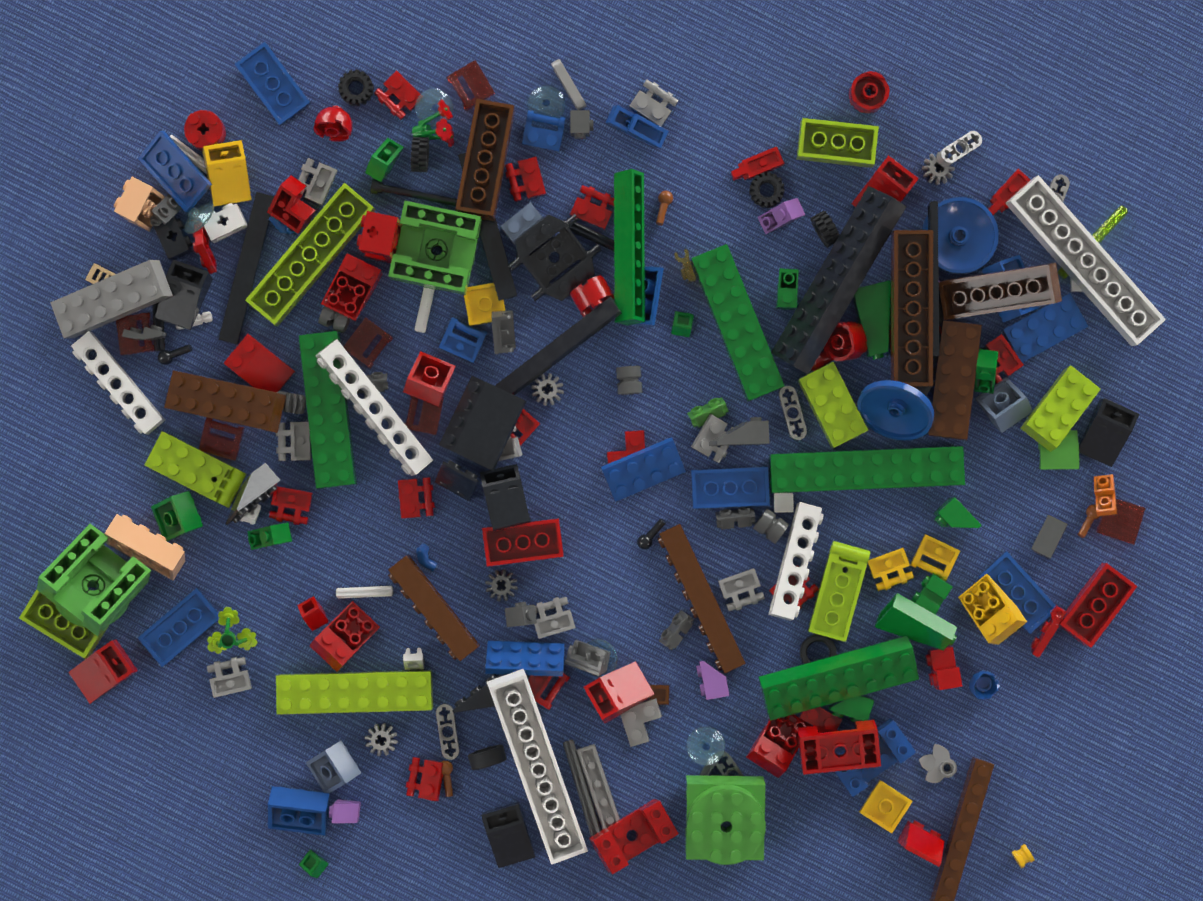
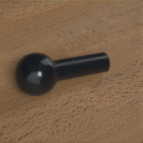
(165, 357)
(645, 541)

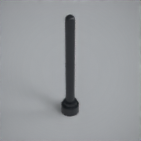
(379, 187)

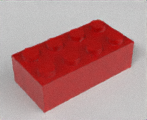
(523, 542)
(1097, 604)

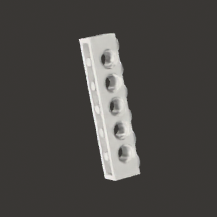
(81, 351)
(778, 606)

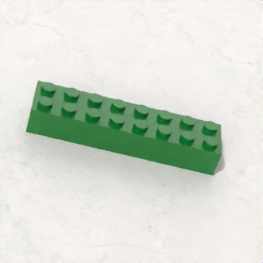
(737, 322)
(326, 416)
(839, 678)

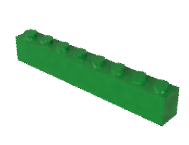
(629, 246)

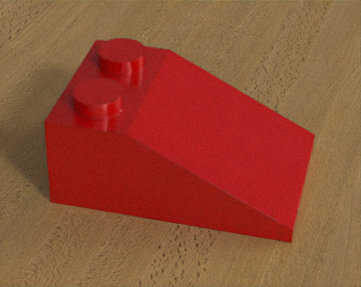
(258, 365)
(922, 842)

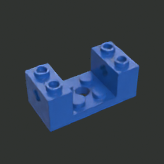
(892, 747)

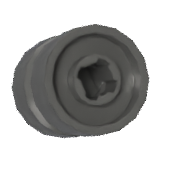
(331, 318)
(629, 380)
(770, 526)

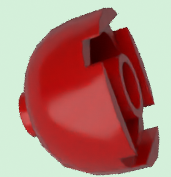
(333, 123)

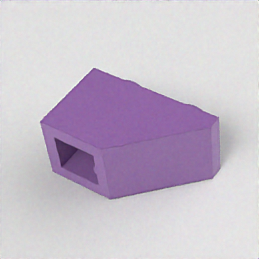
(781, 215)
(714, 682)
(345, 811)

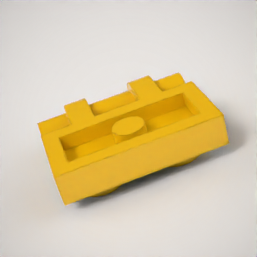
(889, 563)

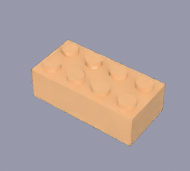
(137, 203)
(146, 547)

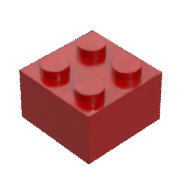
(429, 378)

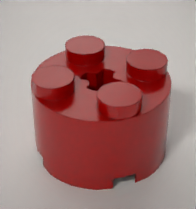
(879, 92)
(199, 121)
(591, 294)
(846, 342)

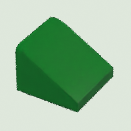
(682, 324)
(313, 864)

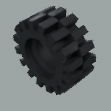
(348, 79)
(419, 154)
(766, 201)
(825, 228)

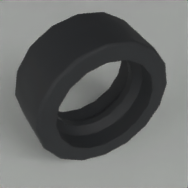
(816, 638)
(487, 757)

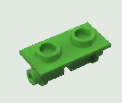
(700, 413)

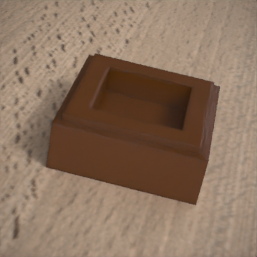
(661, 694)

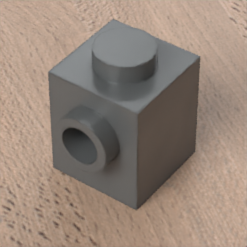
(580, 123)
(520, 615)

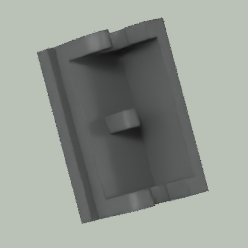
(503, 331)
(1049, 537)
(588, 658)

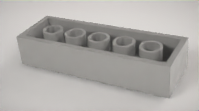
(111, 299)

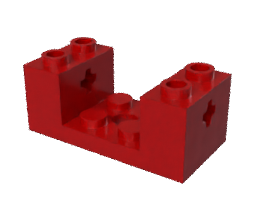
(379, 236)
(819, 754)
(651, 826)

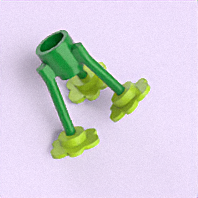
(228, 639)

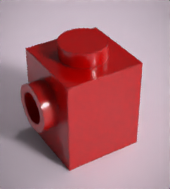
(313, 613)

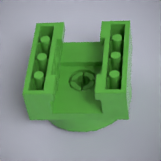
(431, 227)
(88, 565)
(723, 799)

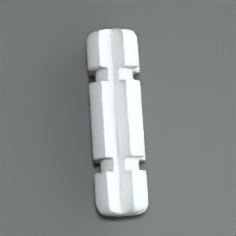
(205, 317)

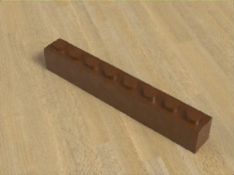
(702, 599)
(962, 830)

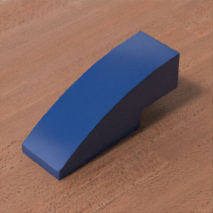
(636, 126)

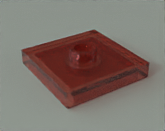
(1124, 524)

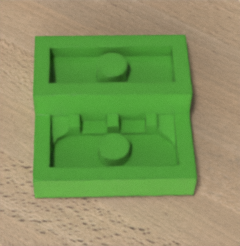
(1064, 456)

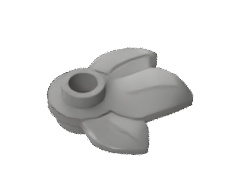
(935, 762)

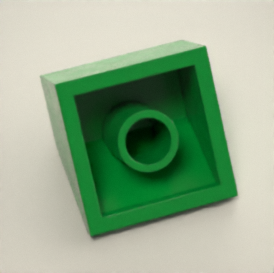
(955, 515)
(177, 516)

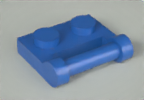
(542, 137)
(460, 346)

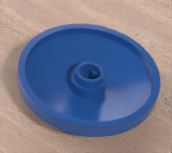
(965, 235)
(895, 410)

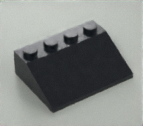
(482, 423)

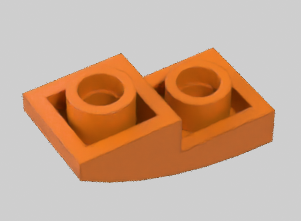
(1105, 495)

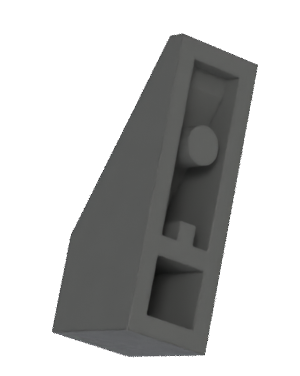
(747, 433)

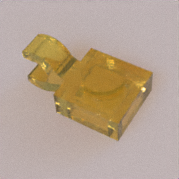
(687, 271)

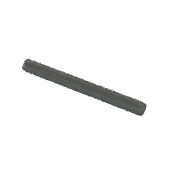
(581, 786)

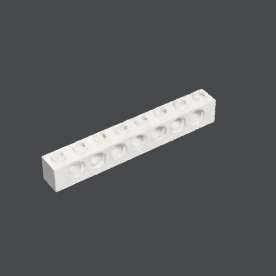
(384, 411)

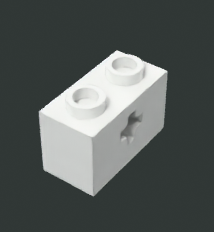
(235, 223)

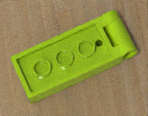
(195, 469)
(839, 591)

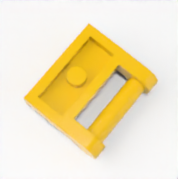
(937, 551)

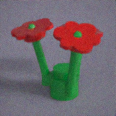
(443, 128)

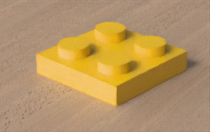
(481, 302)
(885, 806)

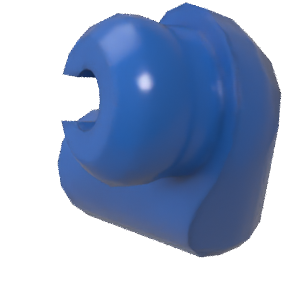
(280, 226)
(423, 559)

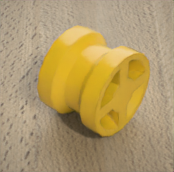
(1022, 856)

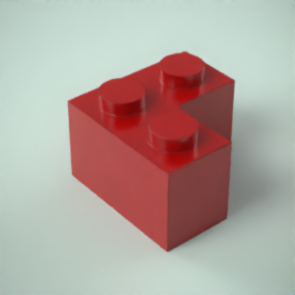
(288, 206)
(943, 669)

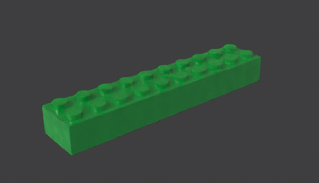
(867, 469)

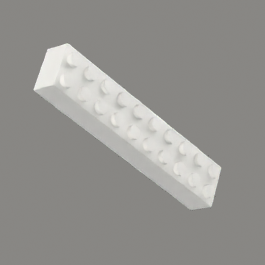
(1085, 261)
(537, 766)

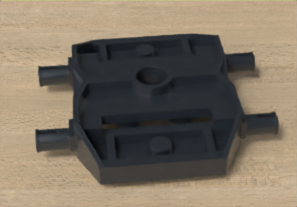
(569, 252)

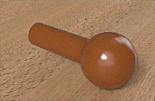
(665, 199)
(1091, 516)
(446, 771)

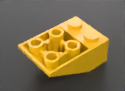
(227, 173)
(992, 610)

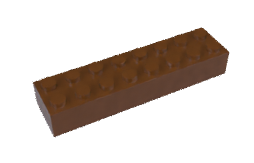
(912, 307)

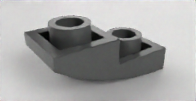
(151, 333)

